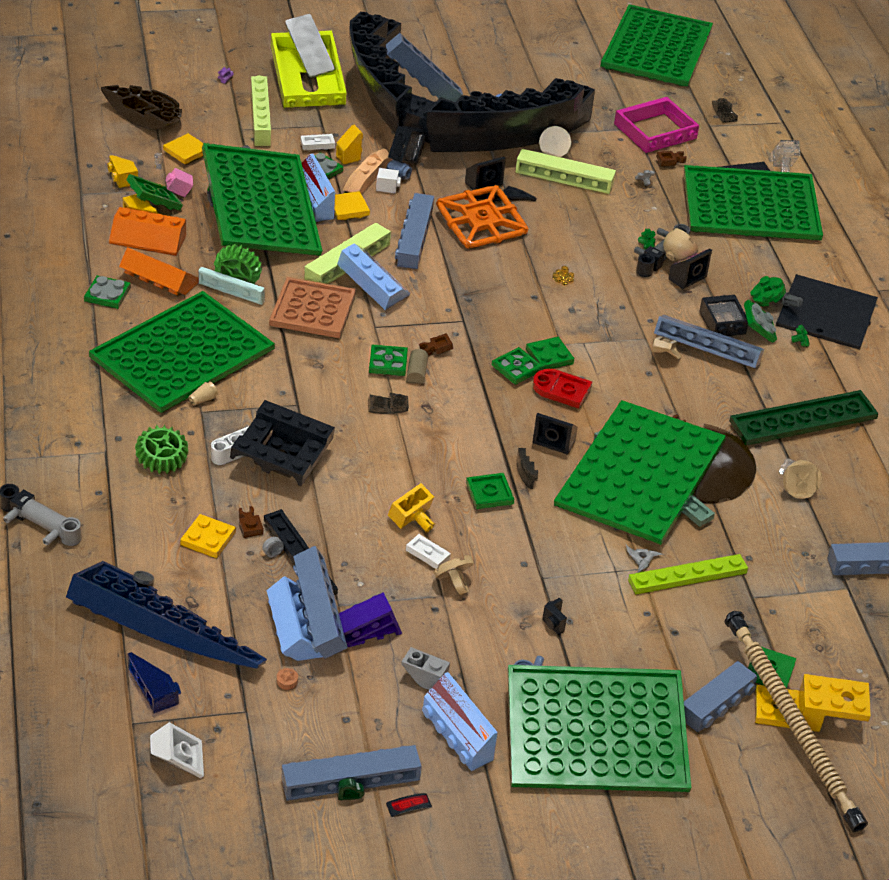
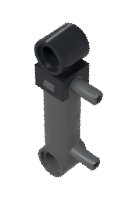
(653, 257)

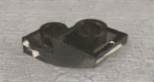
(724, 110)
(393, 404)
(526, 468)

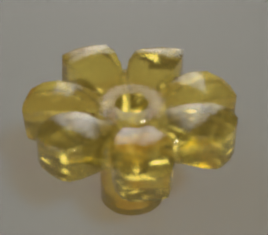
(563, 275)

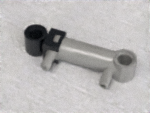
(23, 505)

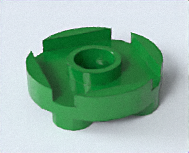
(768, 290)

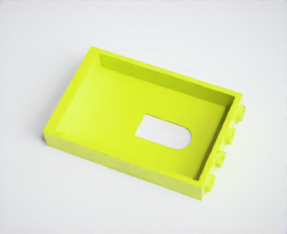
(288, 69)

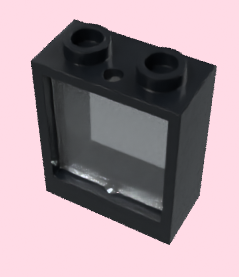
(407, 144)
(724, 315)

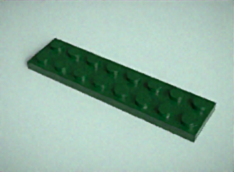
(803, 417)

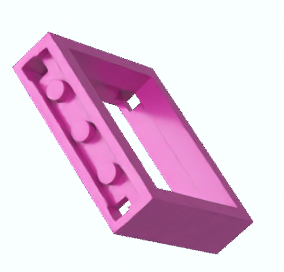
(626, 117)

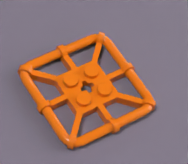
(490, 217)

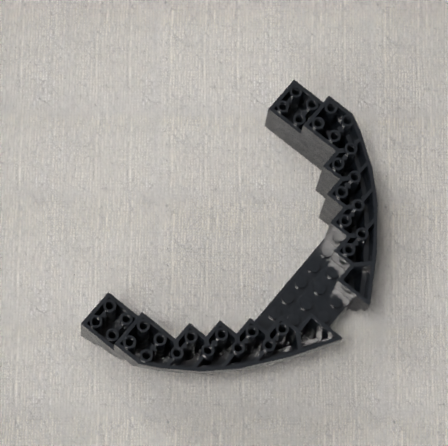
(468, 123)

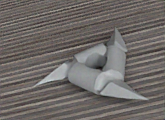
(639, 553)

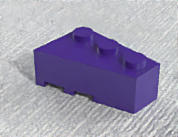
(369, 620)

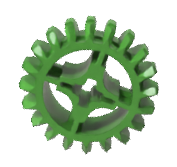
(238, 263)
(161, 449)

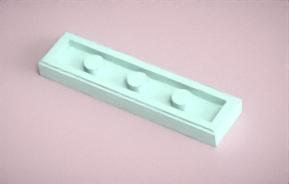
(231, 285)

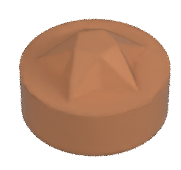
(287, 678)

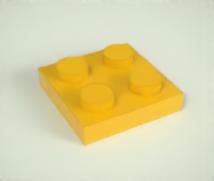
(208, 536)

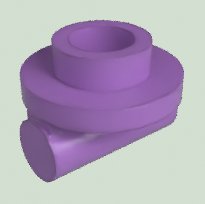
(225, 74)

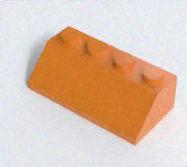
(148, 231)
(158, 272)

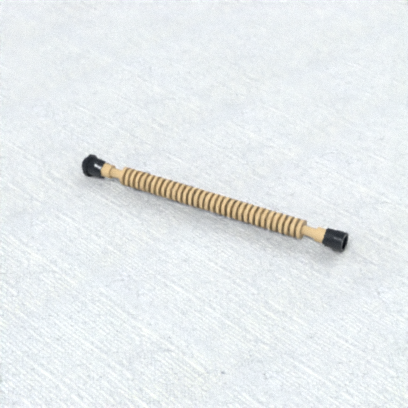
(796, 721)

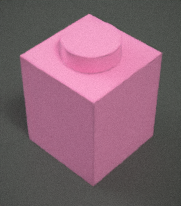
(179, 182)

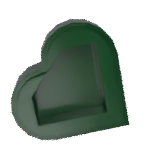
(350, 790)

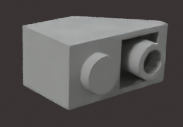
(424, 667)

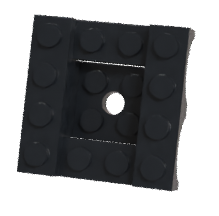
(293, 446)

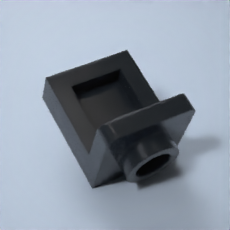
(554, 617)

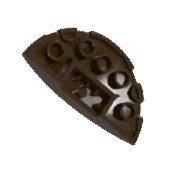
(143, 107)
(729, 472)

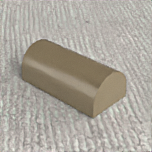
(417, 366)

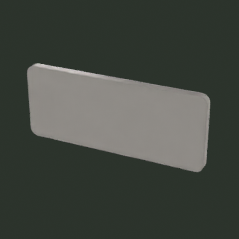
(309, 45)

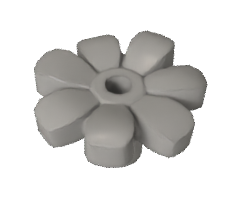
(645, 176)

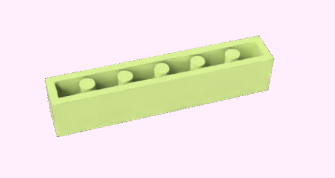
(260, 111)
(565, 171)
(325, 268)

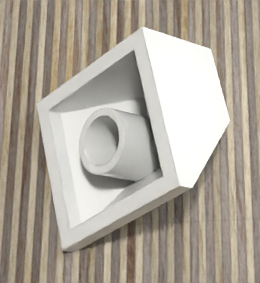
(178, 749)

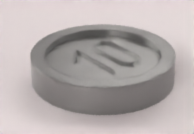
(143, 577)

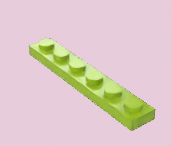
(687, 574)

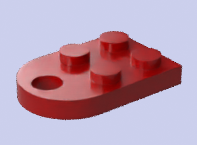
(561, 387)

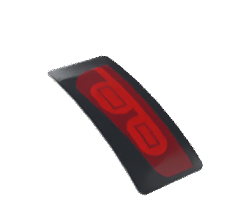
(408, 803)

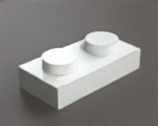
(316, 142)
(428, 551)

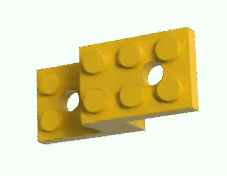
(816, 699)

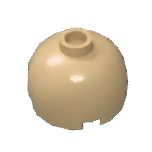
(678, 245)

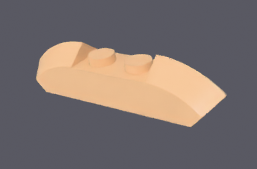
(367, 171)

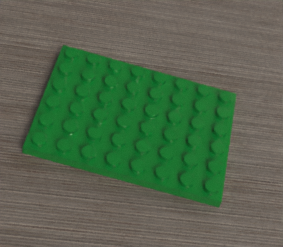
(657, 45)
(261, 199)
(752, 202)
(181, 350)
(640, 471)
(597, 728)

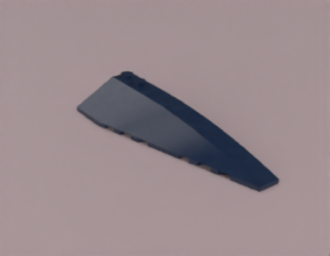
(122, 599)

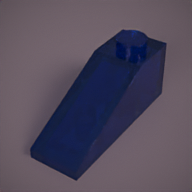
(154, 683)

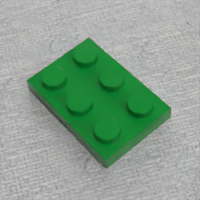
(154, 192)

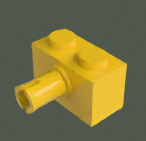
(412, 508)

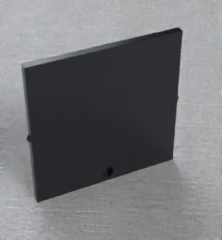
(829, 311)

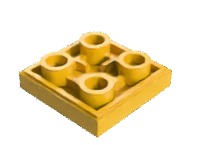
(184, 148)
(350, 206)

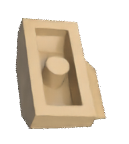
(664, 344)

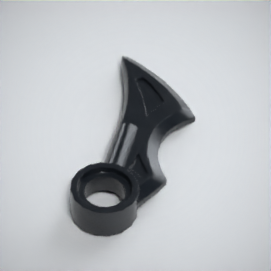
(512, 194)

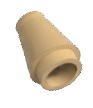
(204, 393)

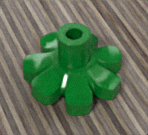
(647, 238)
(801, 336)

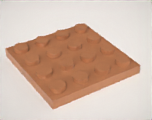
(312, 307)

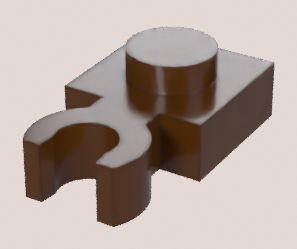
(668, 158)
(437, 344)
(250, 524)

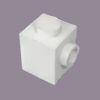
(388, 180)

